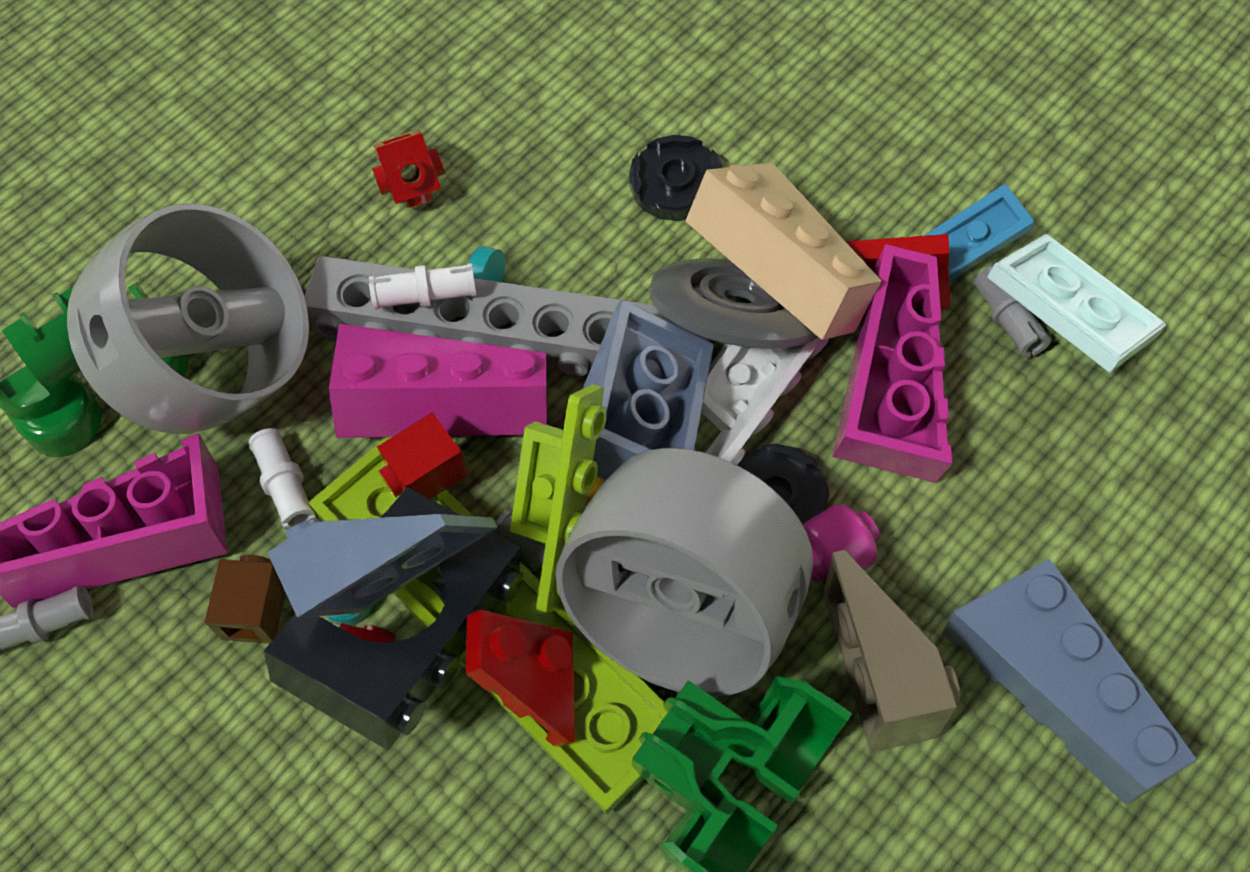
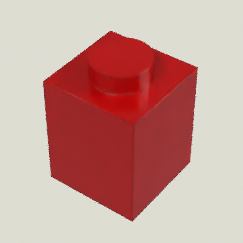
(422, 459)

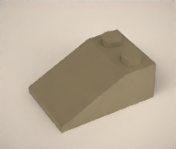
(889, 662)

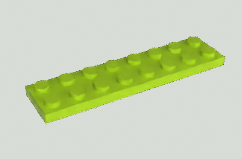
(609, 701)

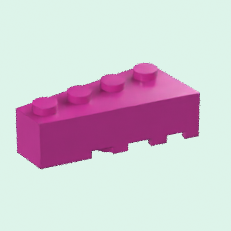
(396, 378)
(895, 386)
(117, 529)

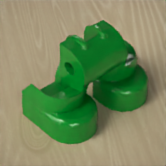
(46, 395)
(699, 741)

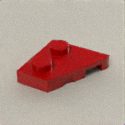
(526, 668)

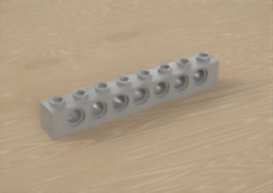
(535, 312)

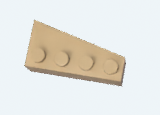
(784, 246)

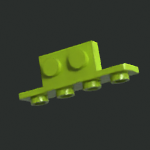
(555, 482)

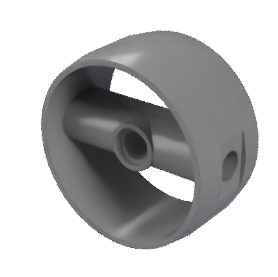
(123, 339)
(686, 571)

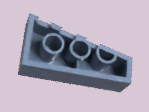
(1072, 679)

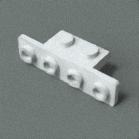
(745, 386)

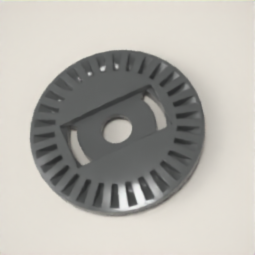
(695, 298)

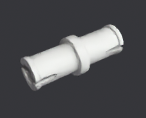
(422, 286)
(281, 477)

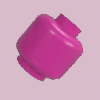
(840, 530)

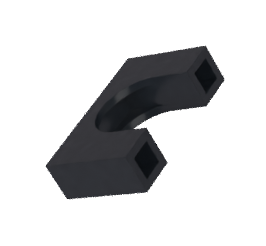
(385, 685)

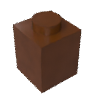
(246, 600)

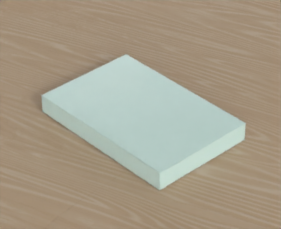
(1077, 302)

